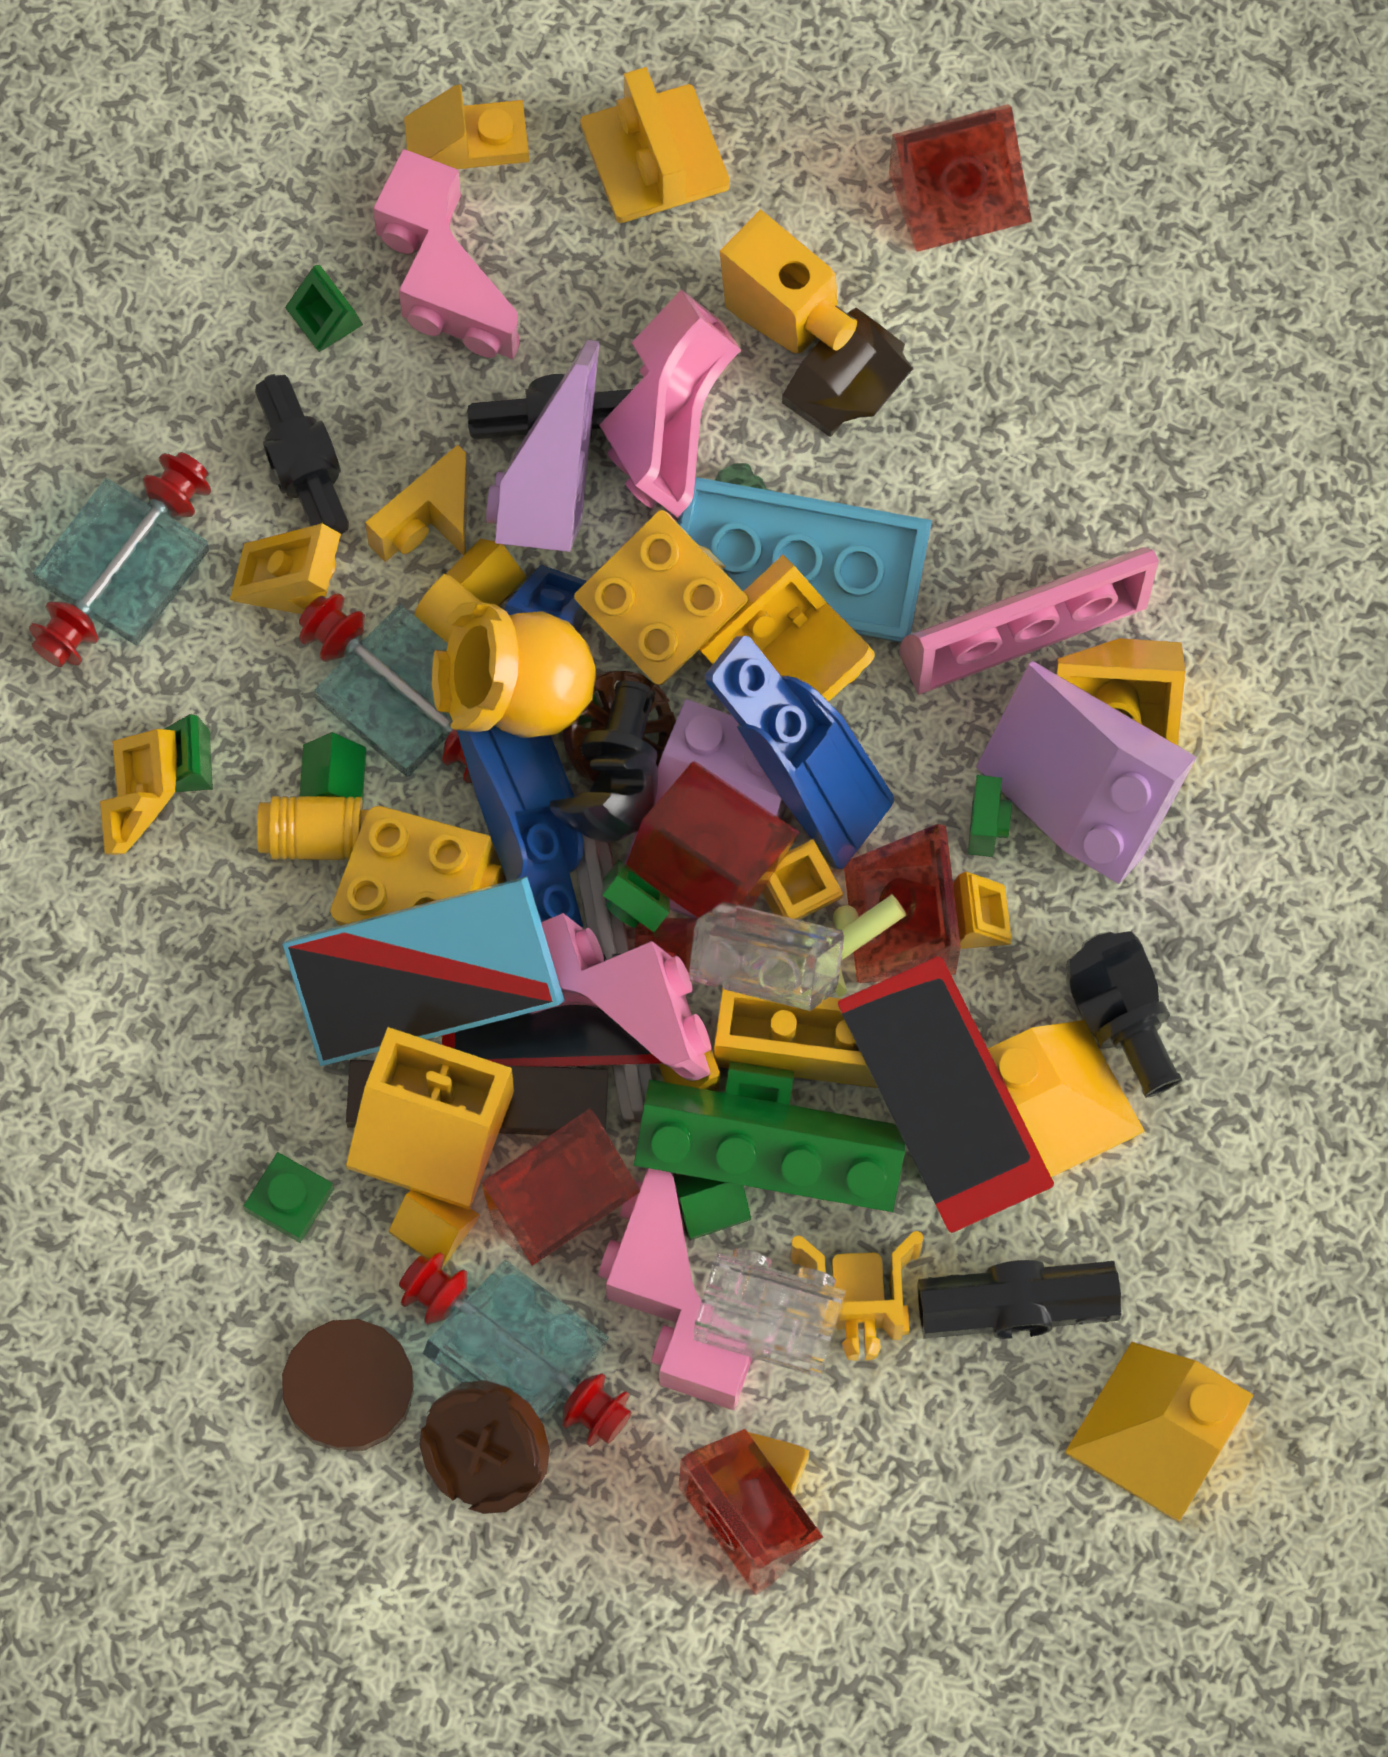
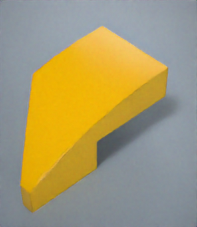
(144, 786)

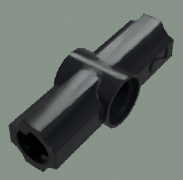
(1019, 1298)

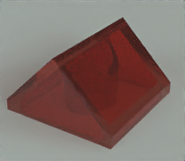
(959, 178)
(709, 844)
(921, 880)
(558, 1188)
(747, 1508)

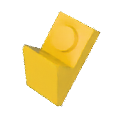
(469, 133)
(433, 498)
(287, 569)

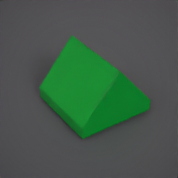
(322, 310)
(193, 754)
(333, 767)
(710, 1205)

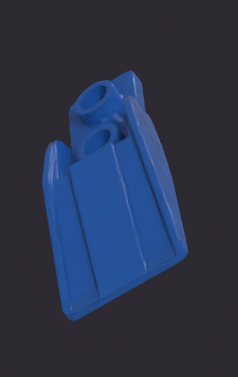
(802, 750)
(514, 790)

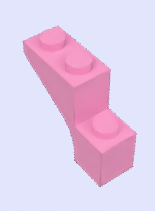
(444, 284)
(659, 420)
(636, 989)
(654, 1276)

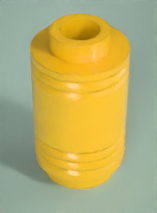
(309, 827)

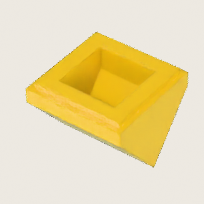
(488, 572)
(981, 911)
(431, 1225)

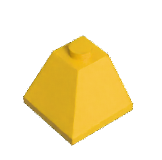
(1135, 678)
(1065, 1093)
(1159, 1426)

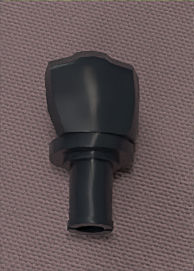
(628, 770)
(1122, 1005)

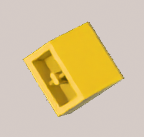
(429, 1118)

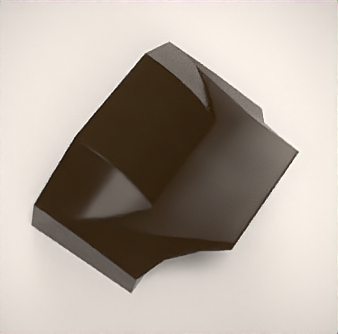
(848, 381)

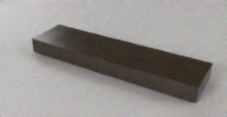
(541, 1098)

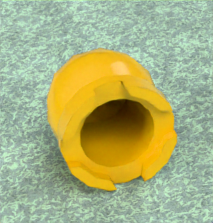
(512, 672)

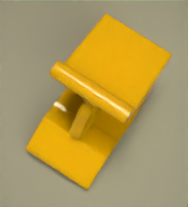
(864, 1298)

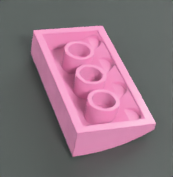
(1029, 620)

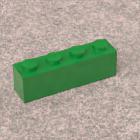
(770, 1145)

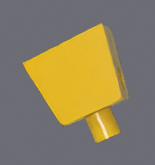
(782, 287)

